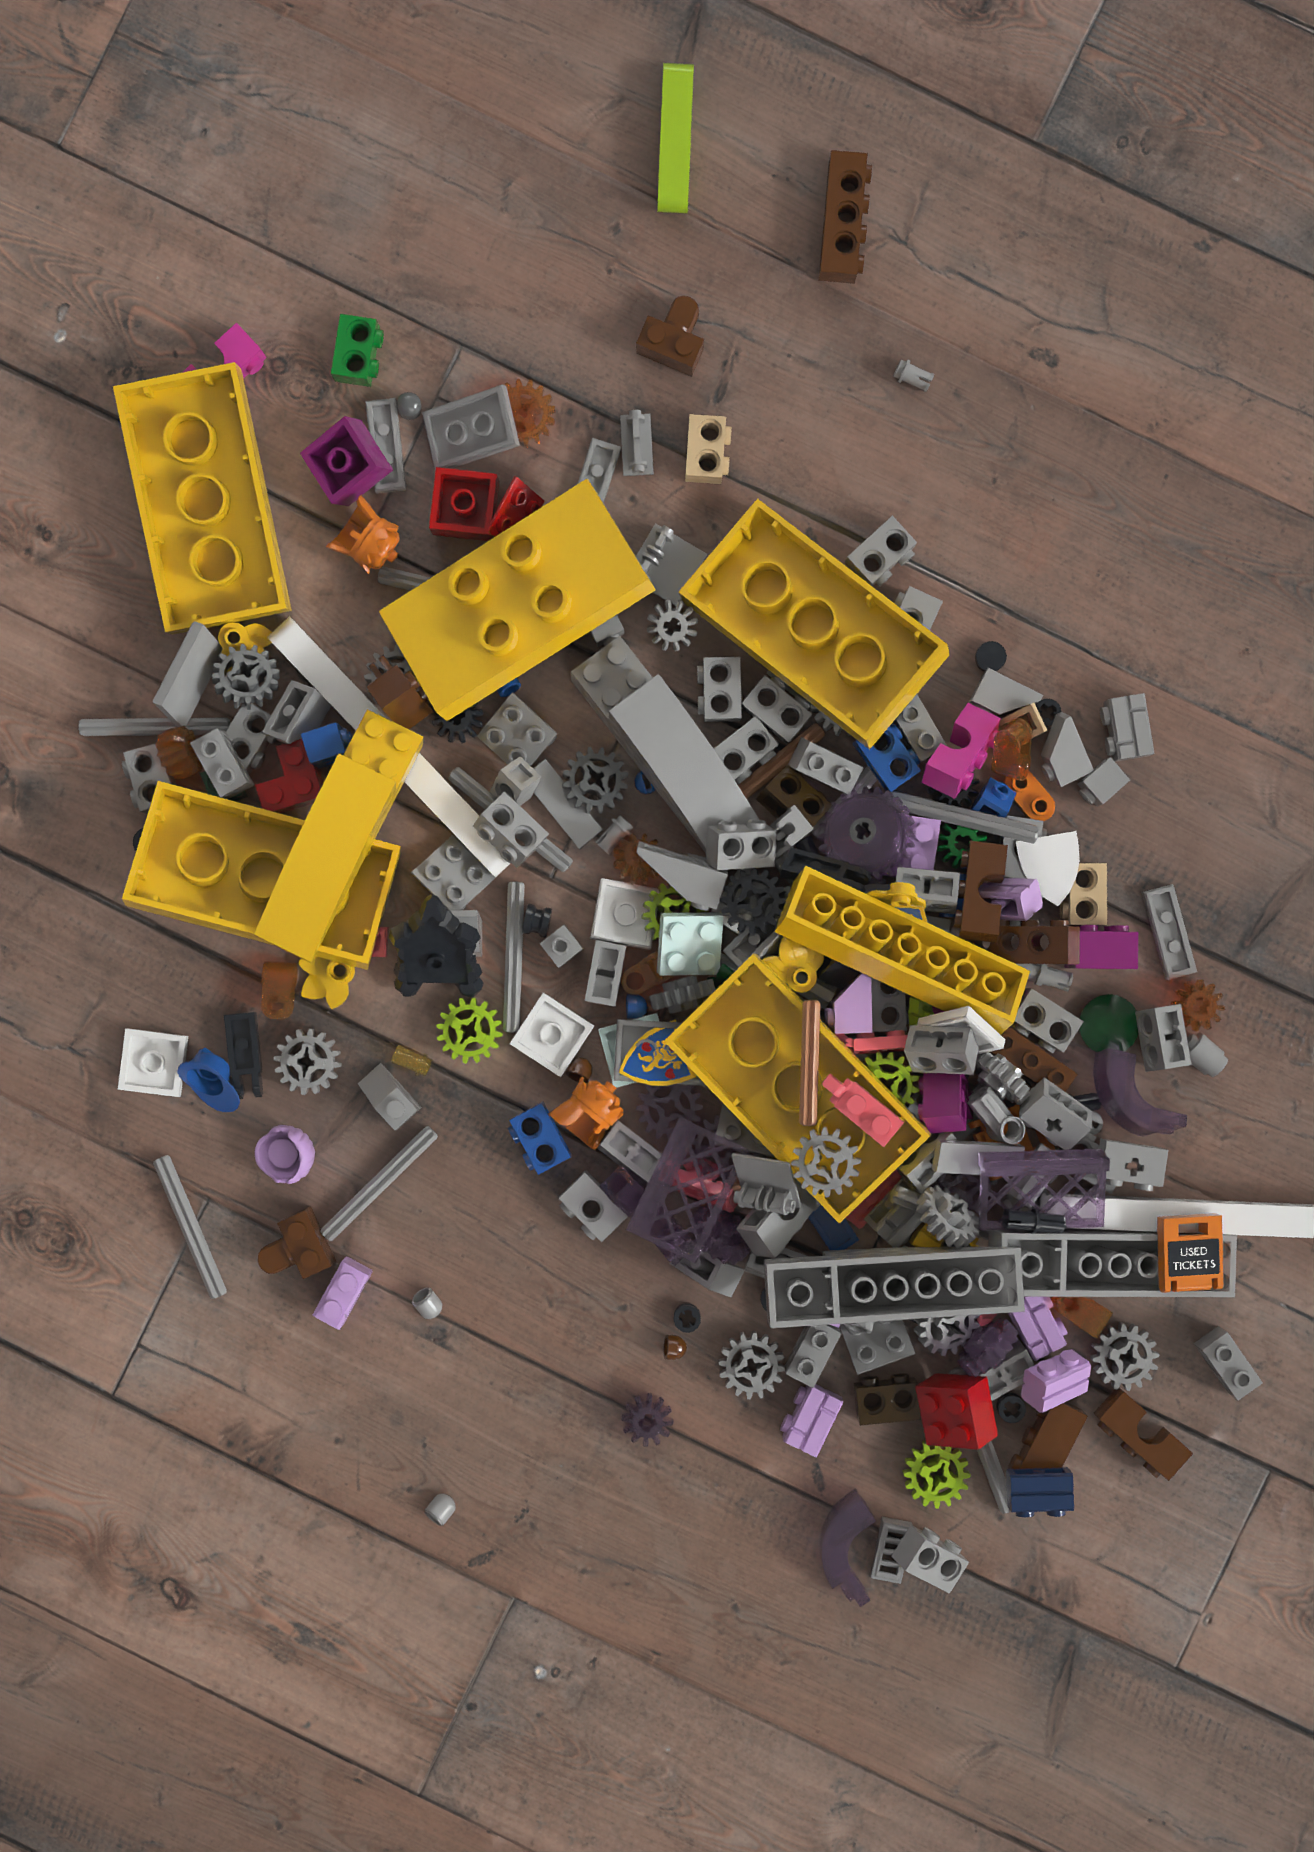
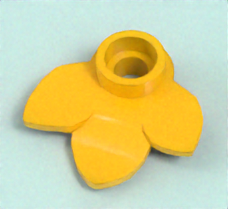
(249, 635)
(898, 894)
(794, 959)
(325, 982)

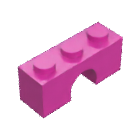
(239, 348)
(951, 768)

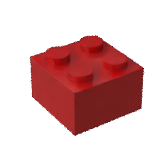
(463, 503)
(956, 1411)

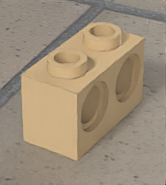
(701, 449)
(1093, 894)

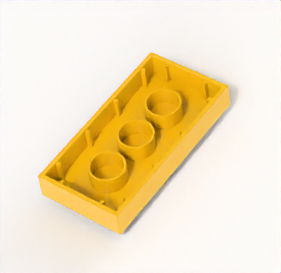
(202, 498)
(516, 600)
(814, 623)
(219, 864)
(749, 1055)

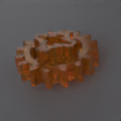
(533, 408)

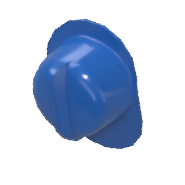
(209, 1079)

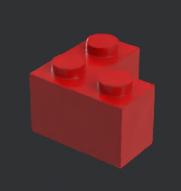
(297, 786)

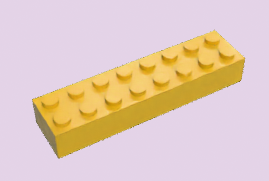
(900, 949)

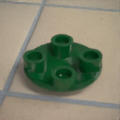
(1109, 1023)

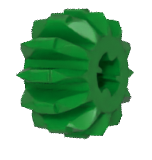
(949, 842)

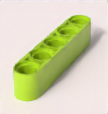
(675, 138)

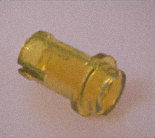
(412, 1060)

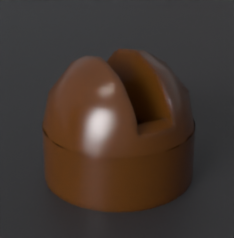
(578, 1068)
(674, 1347)

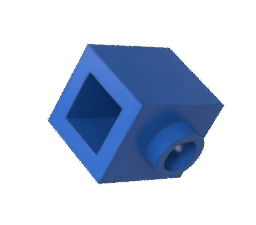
(994, 799)

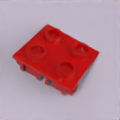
(516, 505)

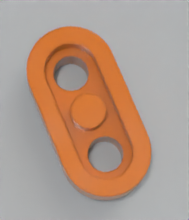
(1029, 795)

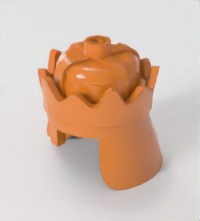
(367, 538)
(589, 1111)

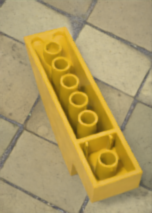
(338, 835)

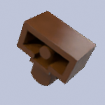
(672, 340)
(399, 694)
(299, 1246)

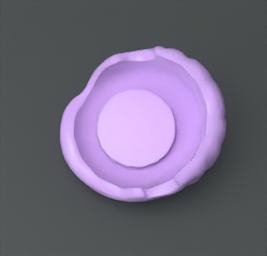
(285, 1154)

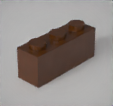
(1050, 1438)

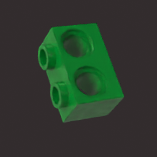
(349, 350)

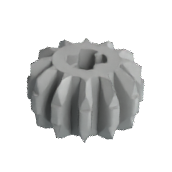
(667, 615)

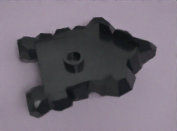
(435, 950)

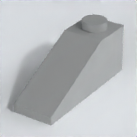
(688, 876)
(761, 944)

